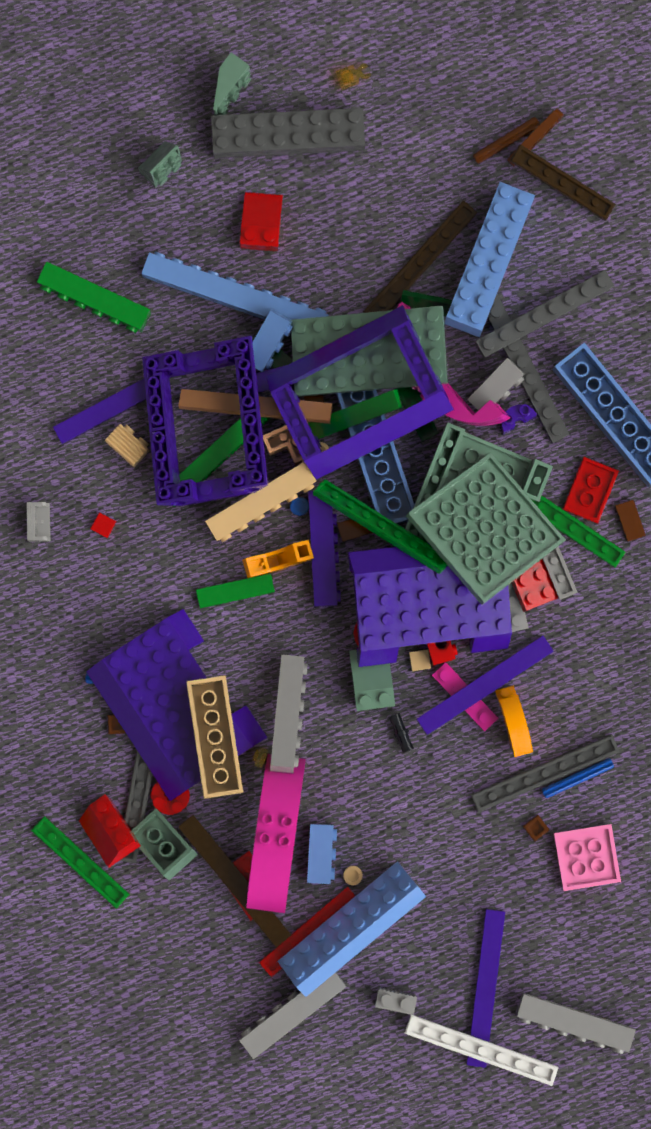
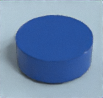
(299, 506)

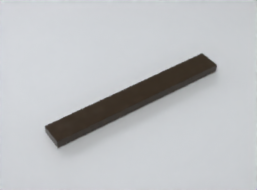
(423, 258)
(232, 878)

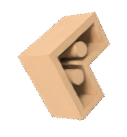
(280, 440)

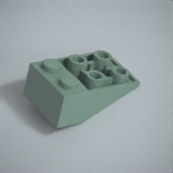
(232, 77)
(161, 163)

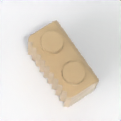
(127, 445)

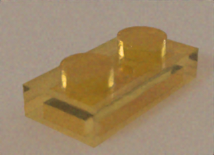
(260, 757)

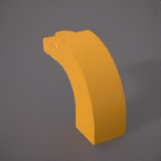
(278, 559)
(515, 721)

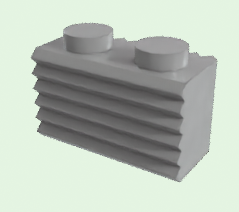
(396, 1000)

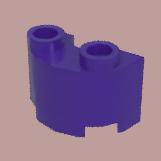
(517, 413)

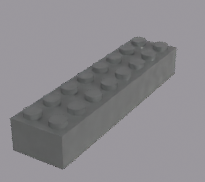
(288, 133)

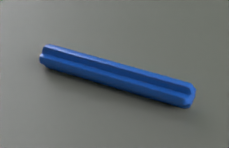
(577, 778)

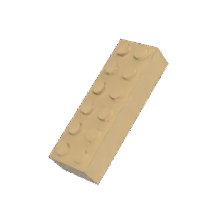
(257, 503)
(214, 737)

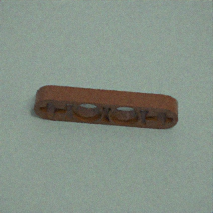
(541, 131)

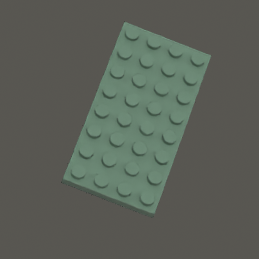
(376, 365)

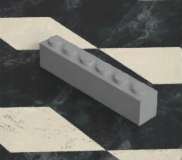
(287, 714)
(288, 1016)
(575, 1022)

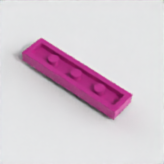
(452, 684)

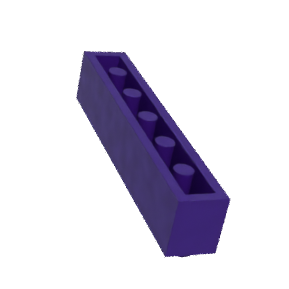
(324, 554)

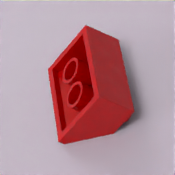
(108, 831)

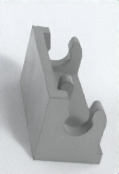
(38, 522)

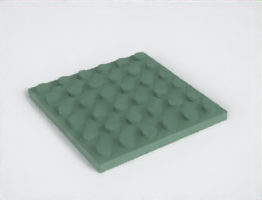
(485, 528)

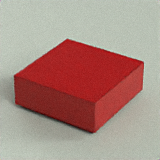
(103, 525)

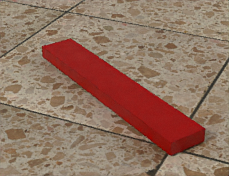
(270, 962)

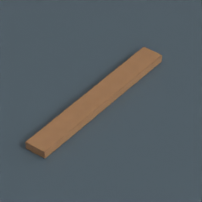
(229, 404)

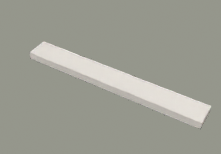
(481, 1050)

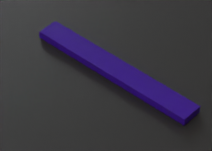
(484, 685)
(487, 979)

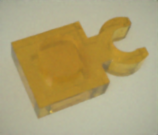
(350, 77)

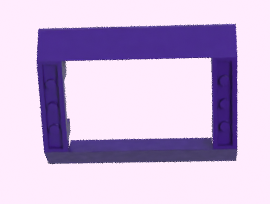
(157, 375)
(434, 406)

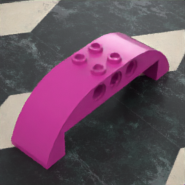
(488, 415)
(275, 838)

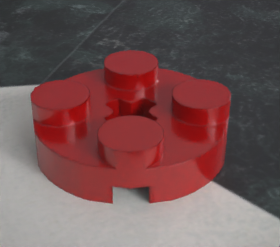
(169, 807)

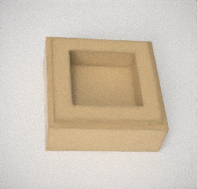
(420, 660)

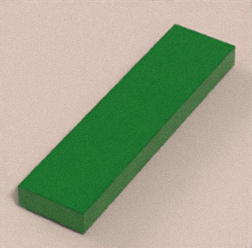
(235, 591)

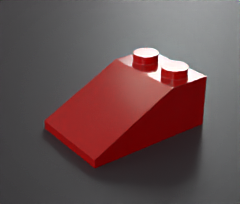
(261, 221)

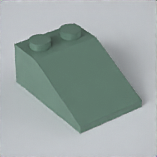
(371, 685)
(163, 844)

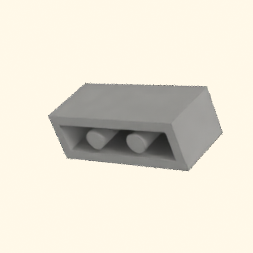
(497, 384)

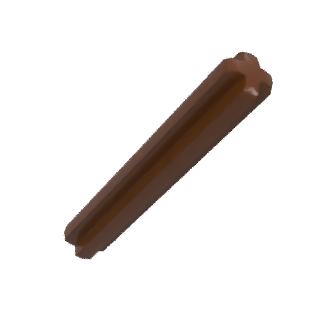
(506, 140)

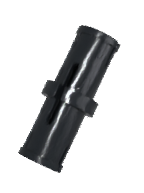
(401, 733)

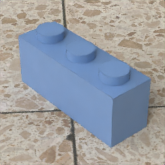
(269, 339)
(321, 853)

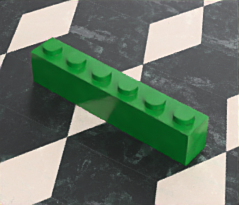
(93, 297)

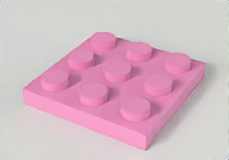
(587, 857)

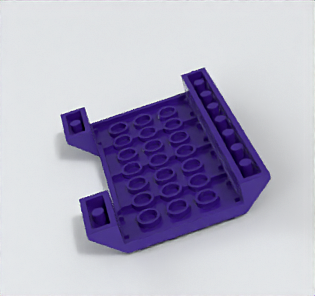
(412, 605)
(151, 701)

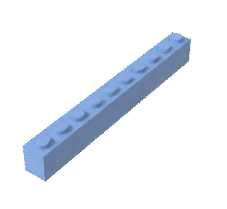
(221, 290)

